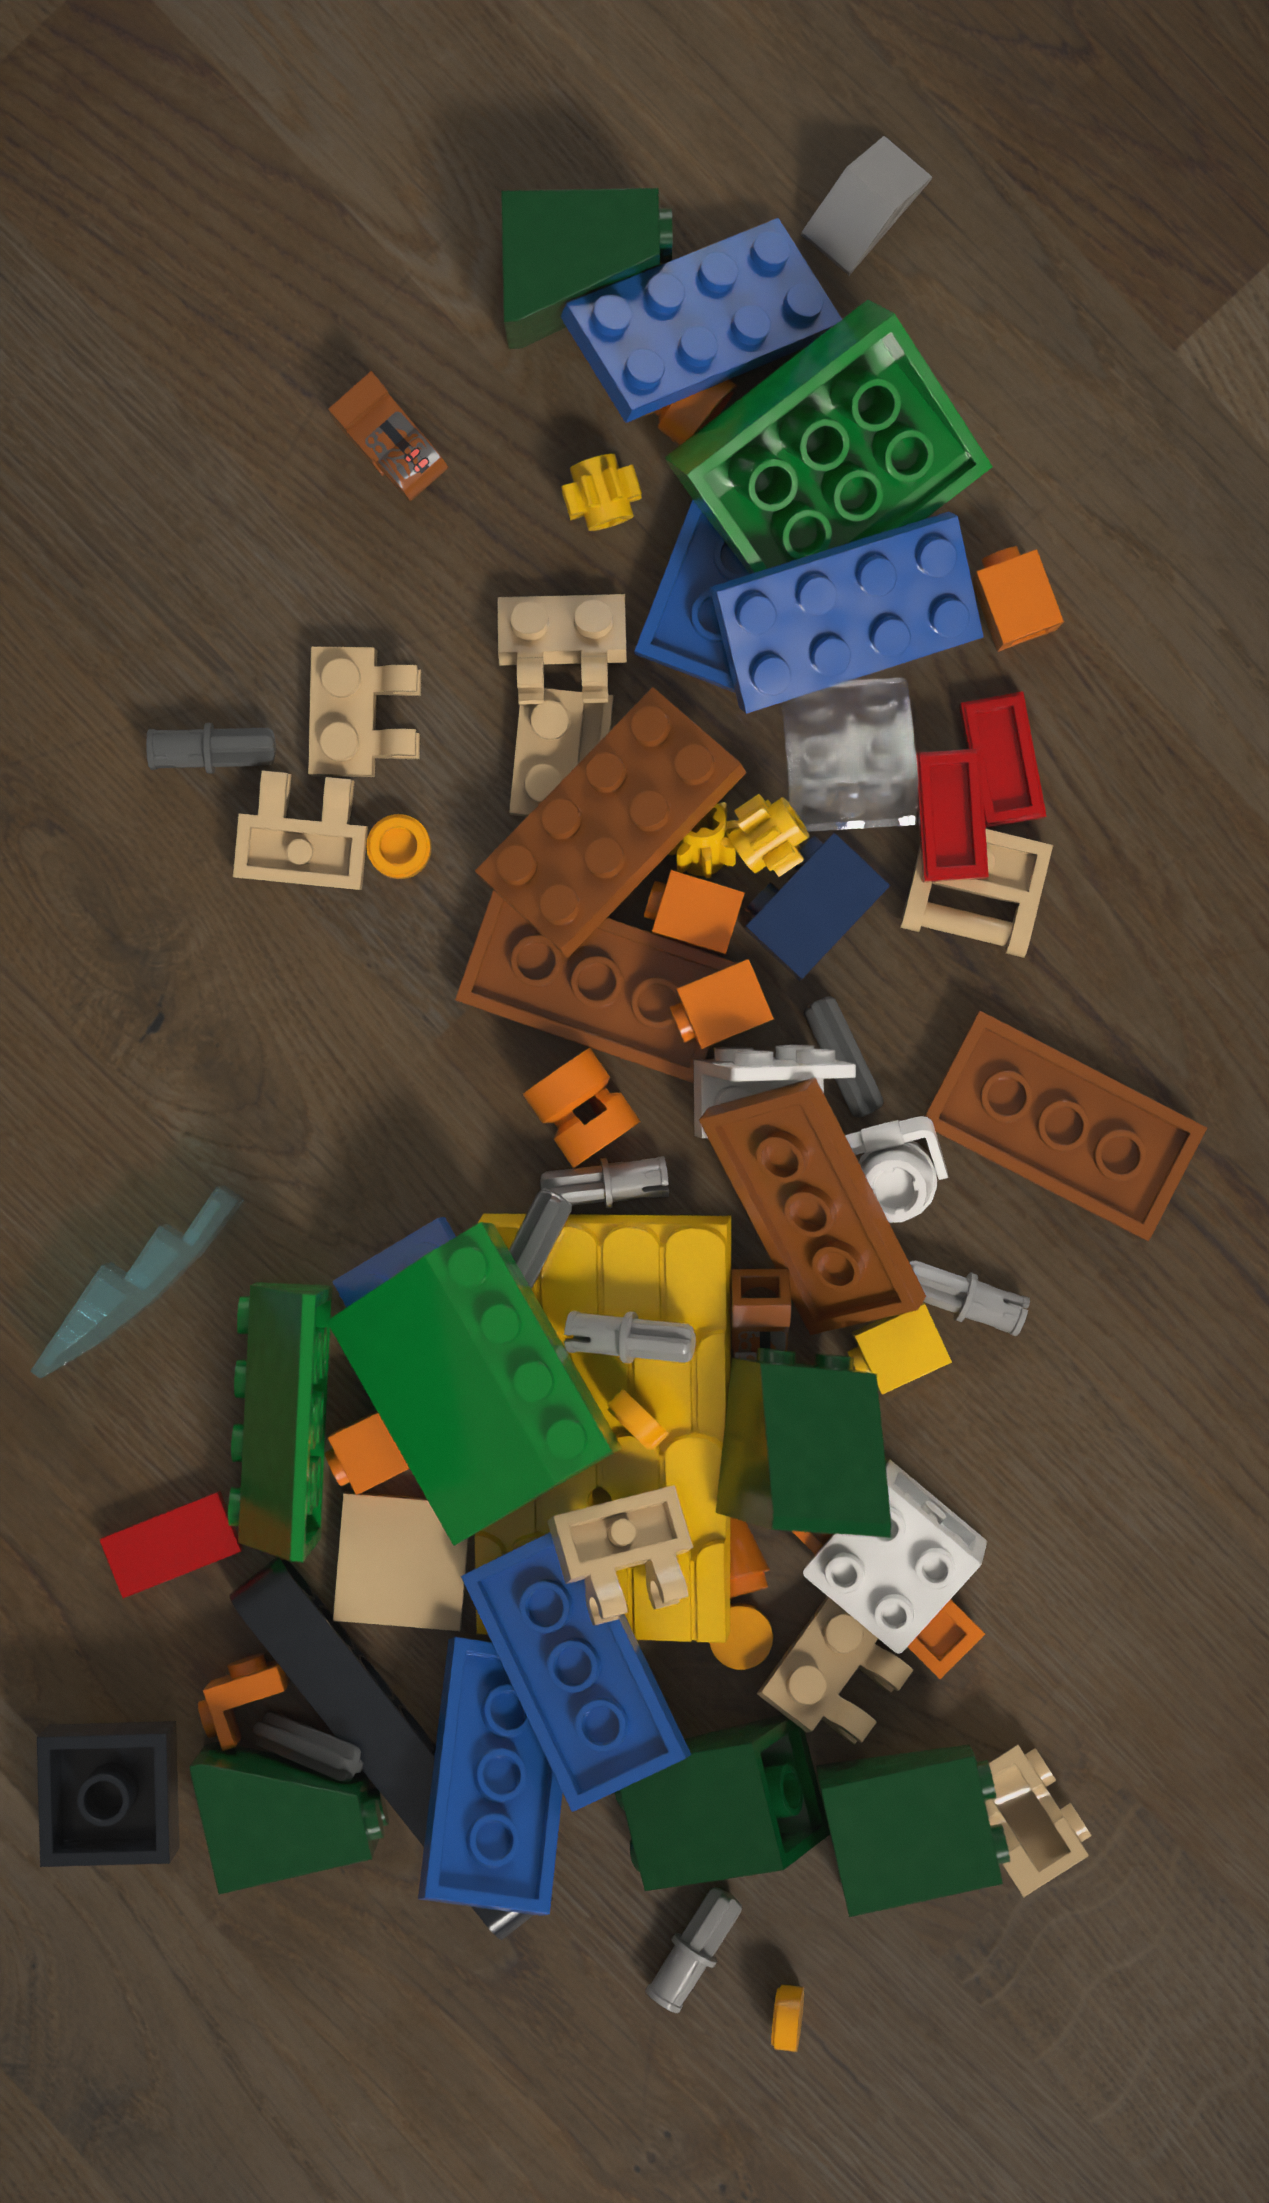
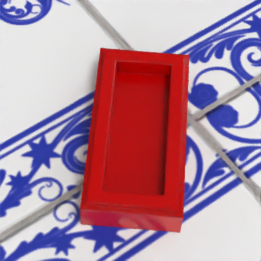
(1008, 758)
(951, 816)
(170, 1544)

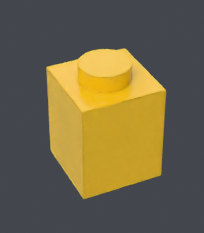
(899, 1348)

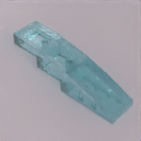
(119, 1296)

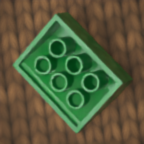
(831, 447)
(473, 1382)
(283, 1418)

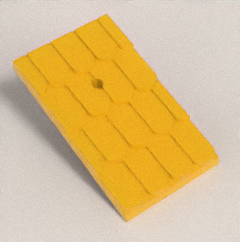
(666, 1273)

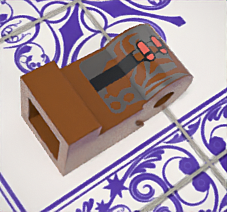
(387, 437)
(759, 1320)

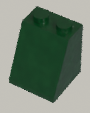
(571, 246)
(804, 1446)
(728, 1809)
(280, 1819)
(912, 1827)

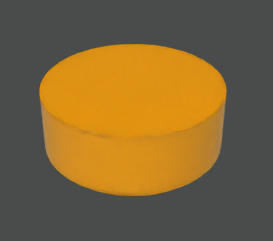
(399, 846)
(637, 1420)
(748, 1638)
(787, 2018)

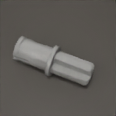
(609, 1181)
(972, 1298)
(629, 1337)
(694, 1949)

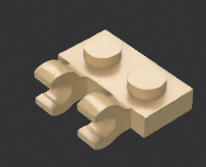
(562, 631)
(344, 711)
(301, 850)
(622, 1535)
(821, 1663)

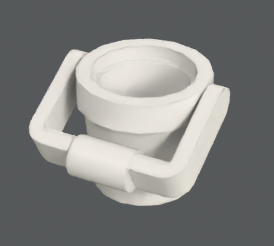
(899, 1168)

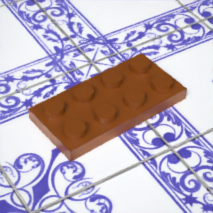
(610, 822)
(603, 996)
(1063, 1125)
(813, 1206)

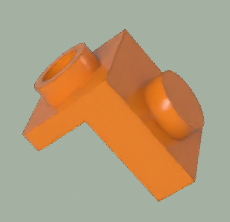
(248, 1681)

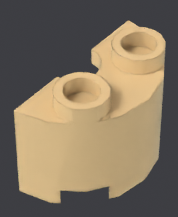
(1038, 1833)

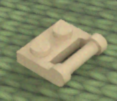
(1015, 876)

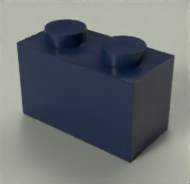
(815, 905)

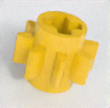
(601, 492)
(769, 835)
(707, 844)

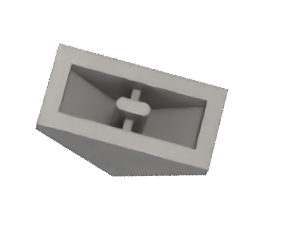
(865, 204)

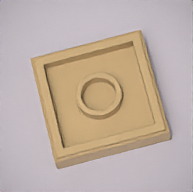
(397, 1564)

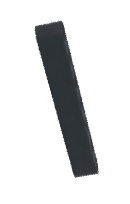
(349, 1697)

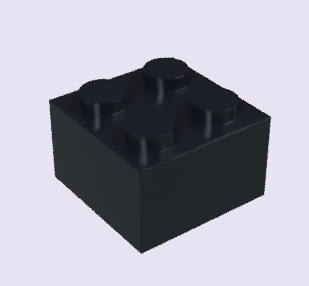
(108, 1794)

